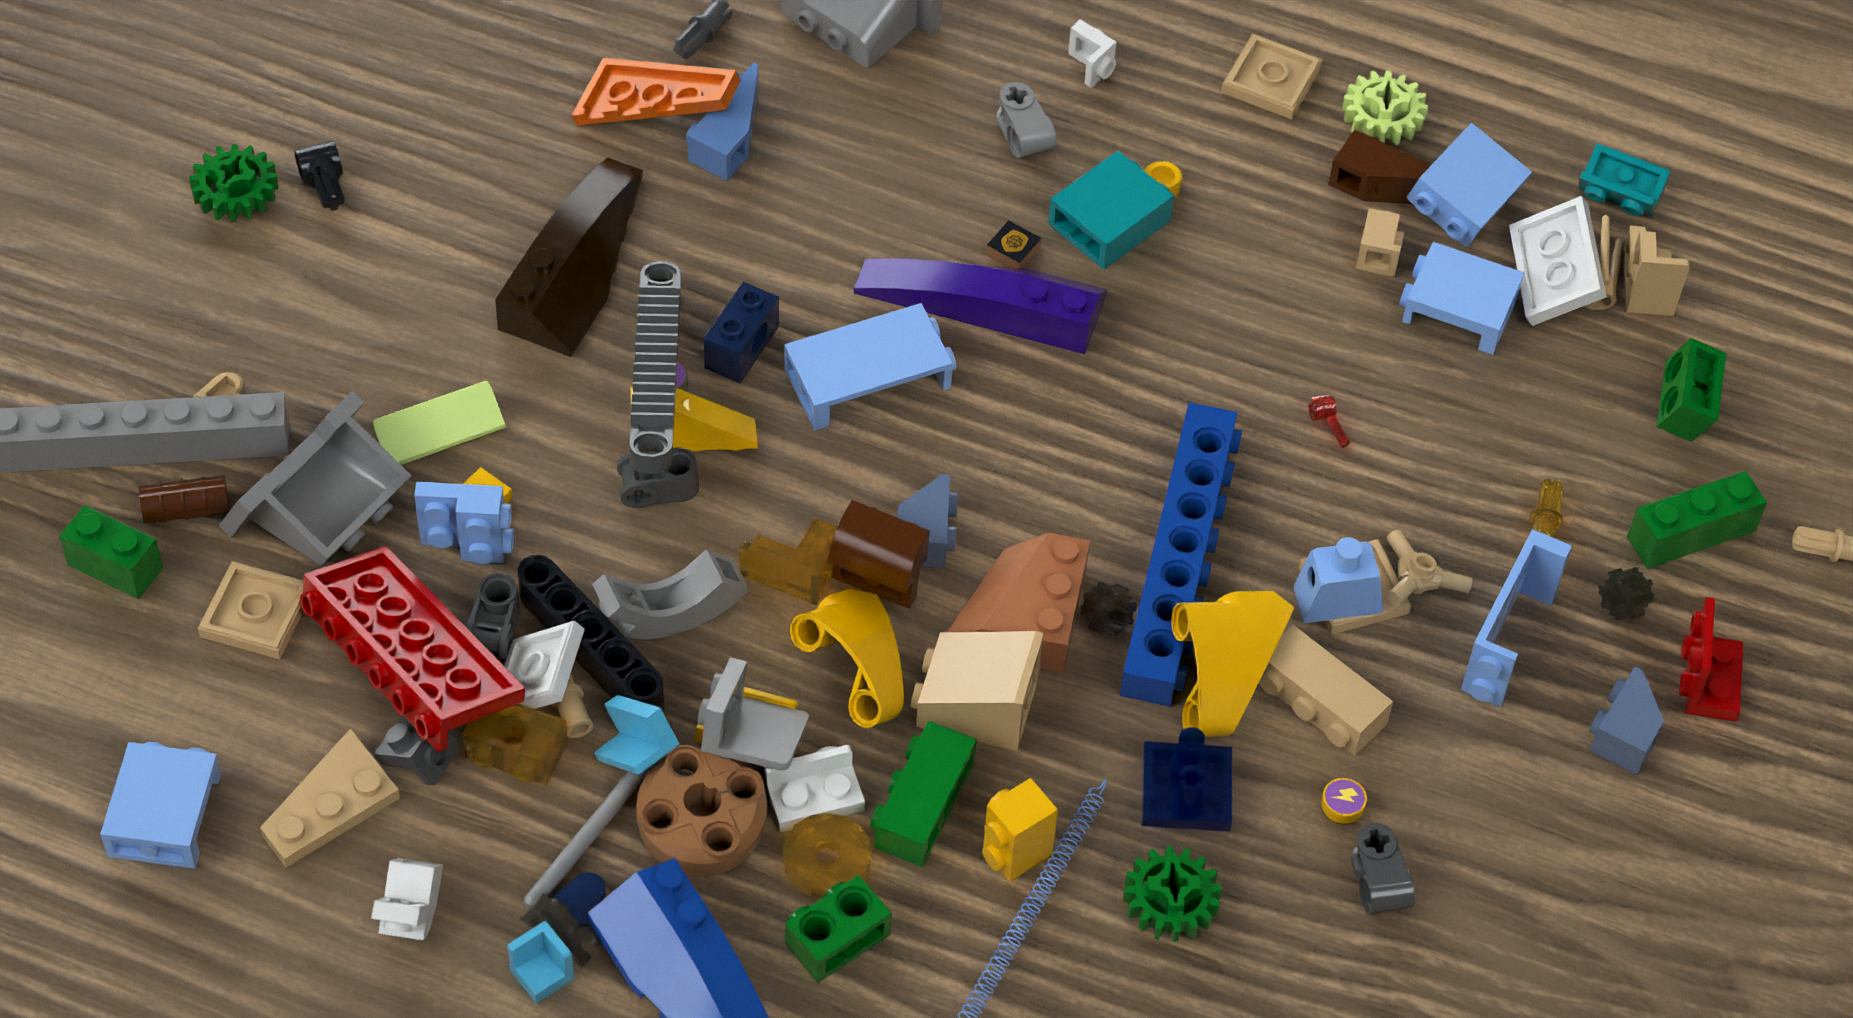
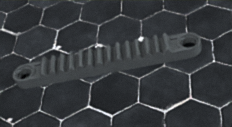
(655, 368)

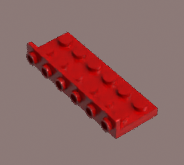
(408, 644)

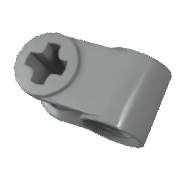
(1024, 121)

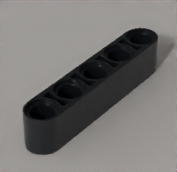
(595, 654)

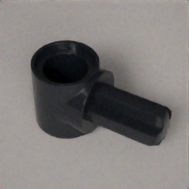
(321, 169)

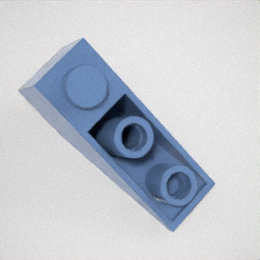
(724, 137)

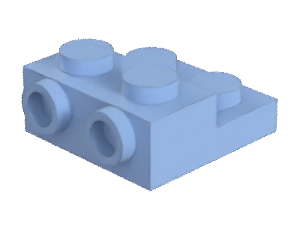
(465, 518)

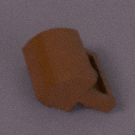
(879, 553)

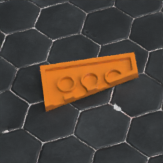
(650, 90)

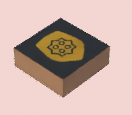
(1013, 245)

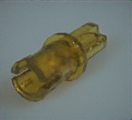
(1546, 515)

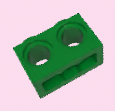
(1691, 390)
(845, 935)

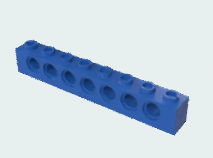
(1203, 431)

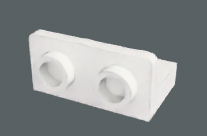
(814, 786)

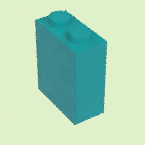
(1111, 209)

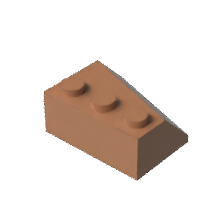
(1032, 590)

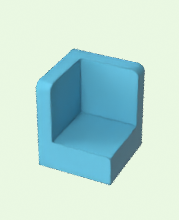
(540, 962)

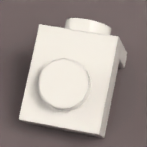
(1094, 50)

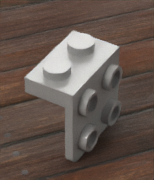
(746, 726)

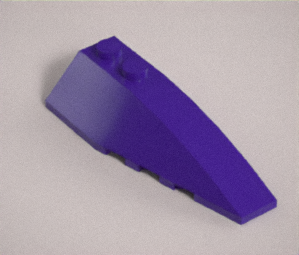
(993, 298)

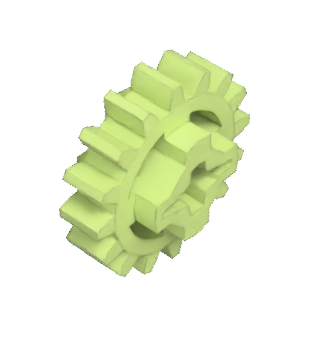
(1385, 107)

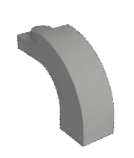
(673, 604)

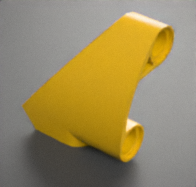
(867, 634)
(1231, 650)

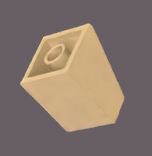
(980, 684)

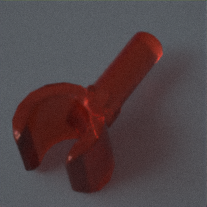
(1325, 408)

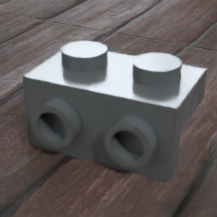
(407, 750)

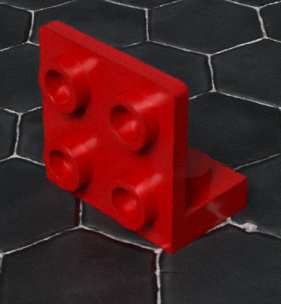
(1713, 669)

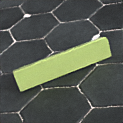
(439, 423)

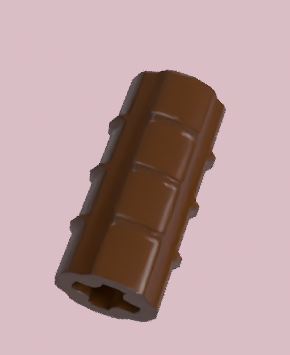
(184, 499)

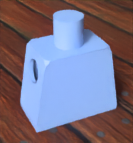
(1339, 582)

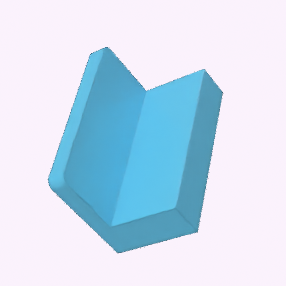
(641, 738)

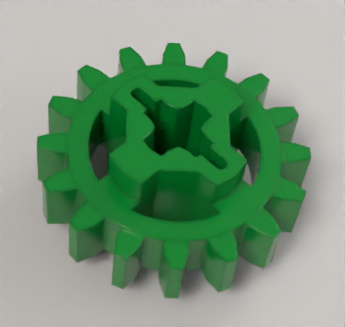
(234, 182)
(1154, 903)

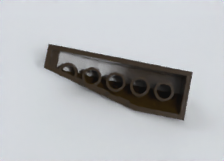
(571, 262)

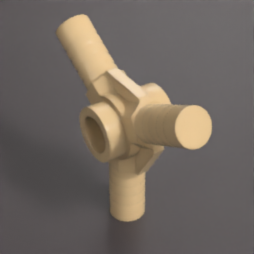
(1420, 572)

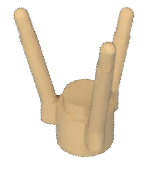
(1610, 280)

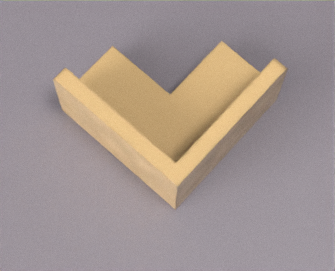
(1651, 275)

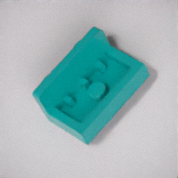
(1623, 180)

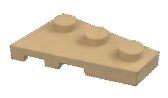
(329, 801)

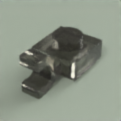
(563, 924)

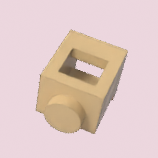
(1380, 243)

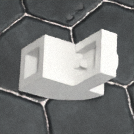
(408, 898)

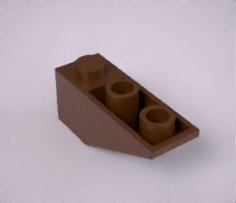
(1375, 170)

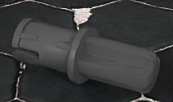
(702, 28)

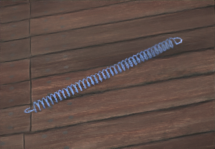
(1031, 898)

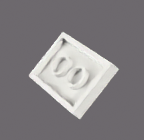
(1557, 261)

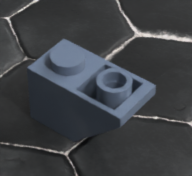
(931, 510)
(1630, 726)

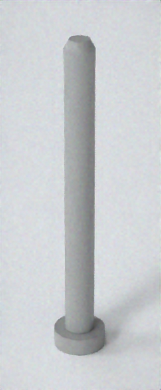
(585, 836)

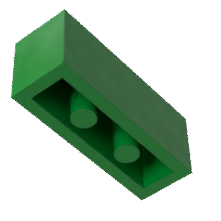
(1696, 519)
(923, 793)

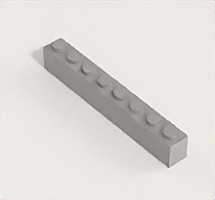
(144, 432)

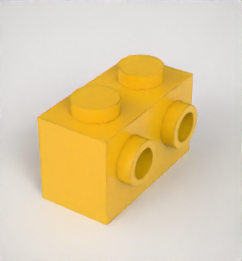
(1019, 829)

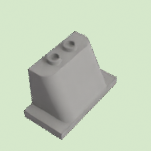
(863, 27)
(324, 488)

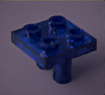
(1187, 784)

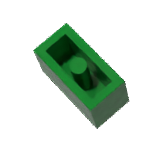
(111, 551)

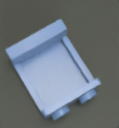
(1468, 184)
(1463, 292)
(159, 804)

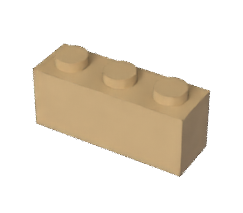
(1325, 691)

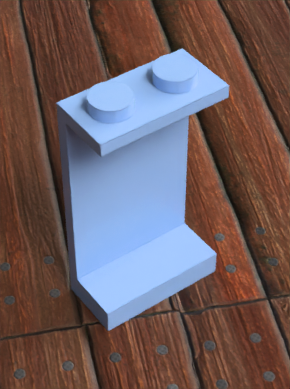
(866, 360)
(1534, 574)

